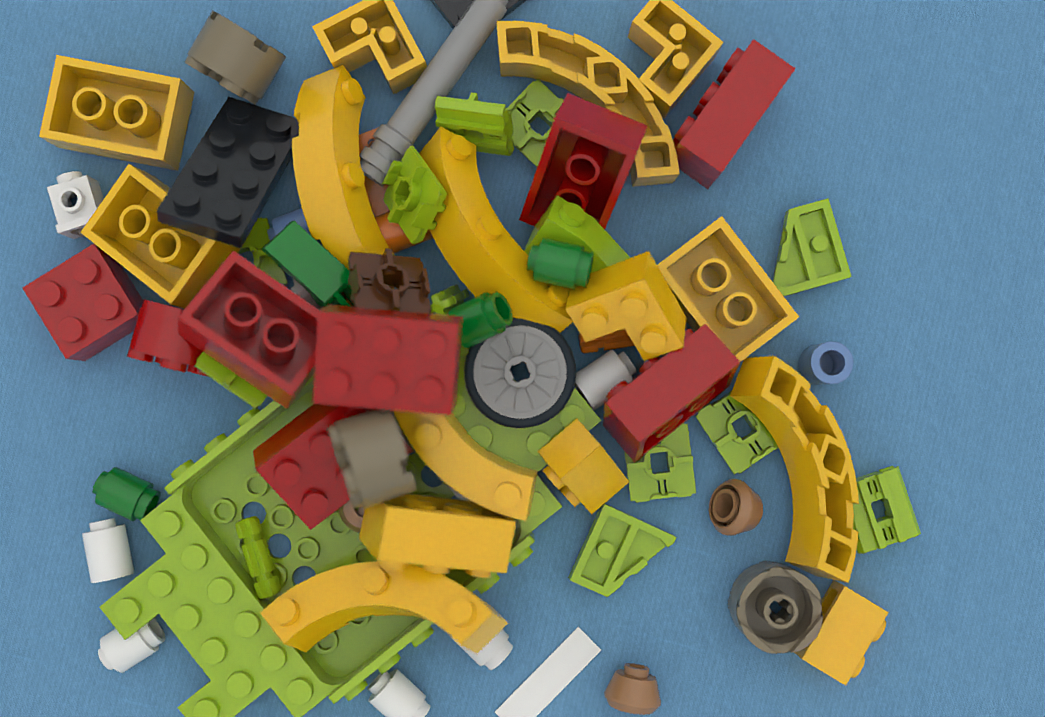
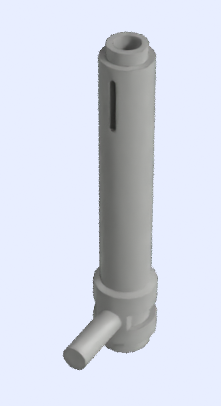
(436, 80)

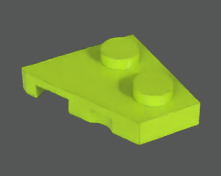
(809, 250)
(616, 549)

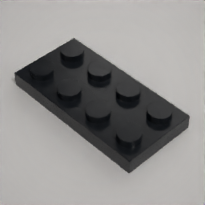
(231, 173)

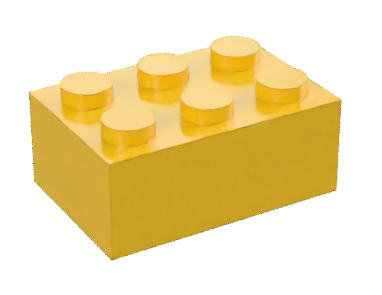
(117, 112)
(159, 255)
(726, 290)
(438, 535)

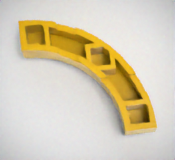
(595, 76)
(330, 167)
(477, 241)
(815, 461)
(467, 465)
(365, 589)

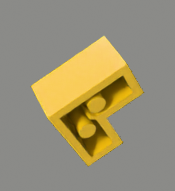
(371, 33)
(679, 47)
(631, 298)

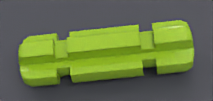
(448, 299)
(258, 557)

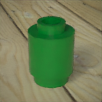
(560, 263)
(483, 318)
(125, 494)

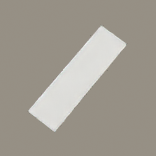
(550, 677)

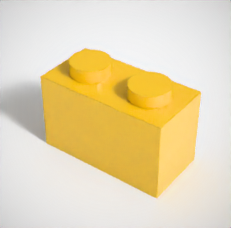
(581, 468)
(845, 633)

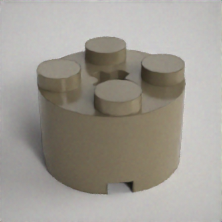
(234, 58)
(371, 457)
(793, 625)

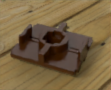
(375, 273)

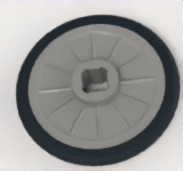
(529, 400)

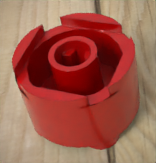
(158, 336)

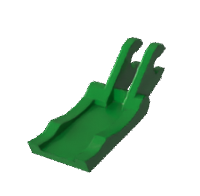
(310, 265)

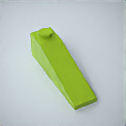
(570, 224)

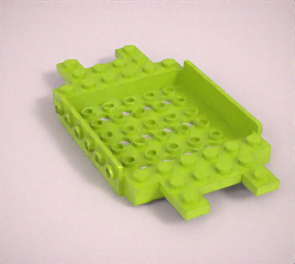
(211, 599)

